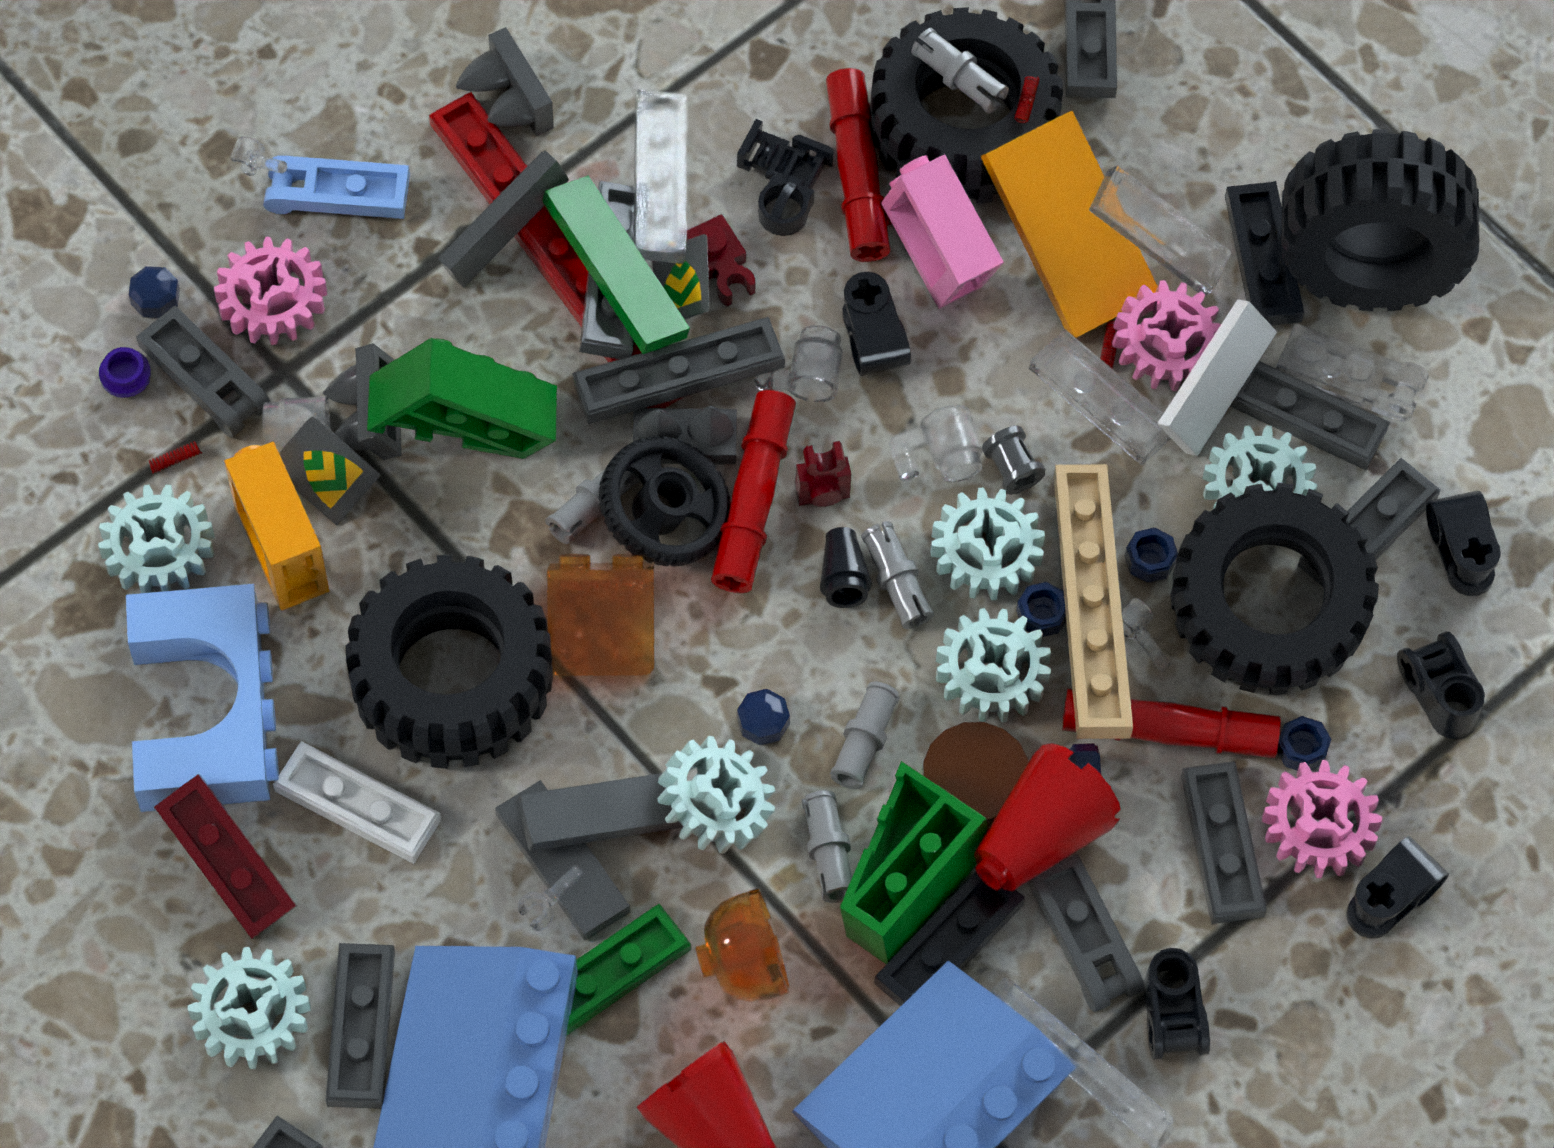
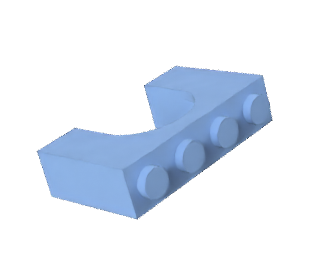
(223, 629)

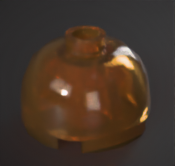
(743, 949)

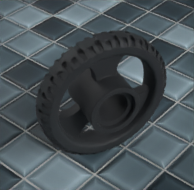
(650, 514)

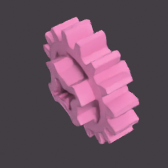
(273, 307)
(1161, 341)
(1324, 841)

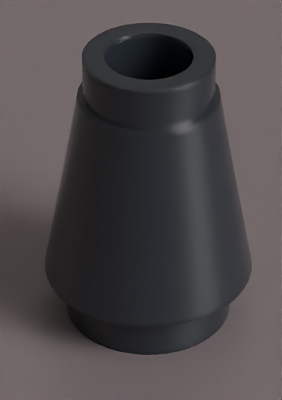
(844, 570)

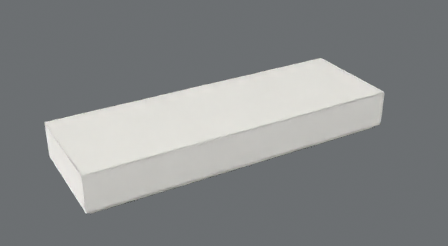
(1217, 377)
(357, 802)

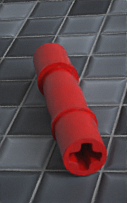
(857, 165)
(753, 491)
(1196, 727)

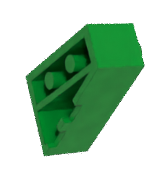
(463, 397)
(911, 865)

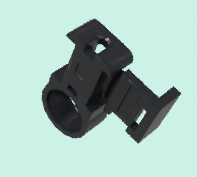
(790, 174)

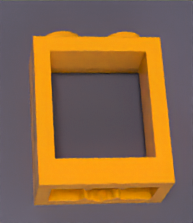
(276, 525)

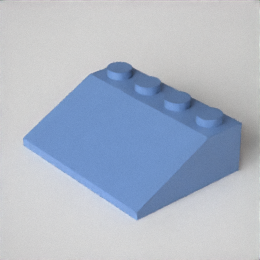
(478, 1048)
(938, 1074)

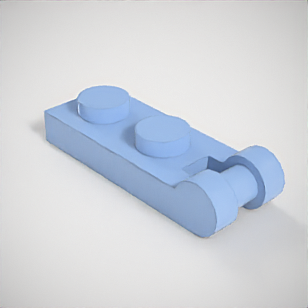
(339, 187)

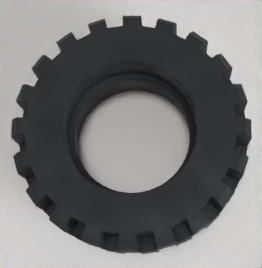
(901, 81)
(1380, 220)
(1285, 521)
(435, 600)

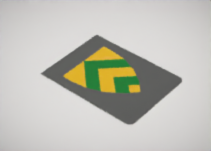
(687, 282)
(326, 470)

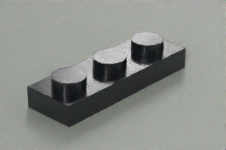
(1257, 233)
(951, 934)

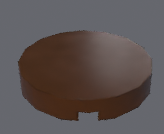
(976, 765)

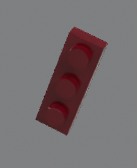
(225, 856)

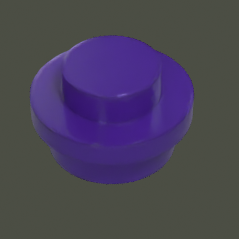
(124, 372)

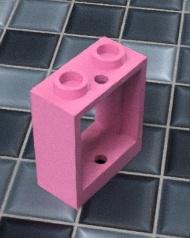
(941, 229)

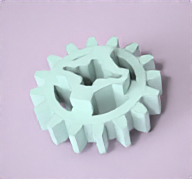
(1257, 458)
(161, 523)
(969, 557)
(989, 686)
(716, 794)
(231, 1019)

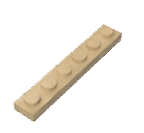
(1092, 602)

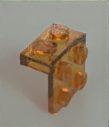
(601, 615)

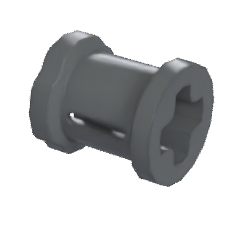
(1013, 459)

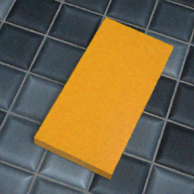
(1047, 190)

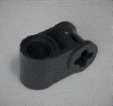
(873, 330)
(1464, 541)
(1439, 676)
(1398, 885)
(1175, 1016)

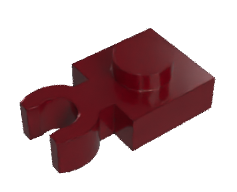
(724, 257)
(823, 477)

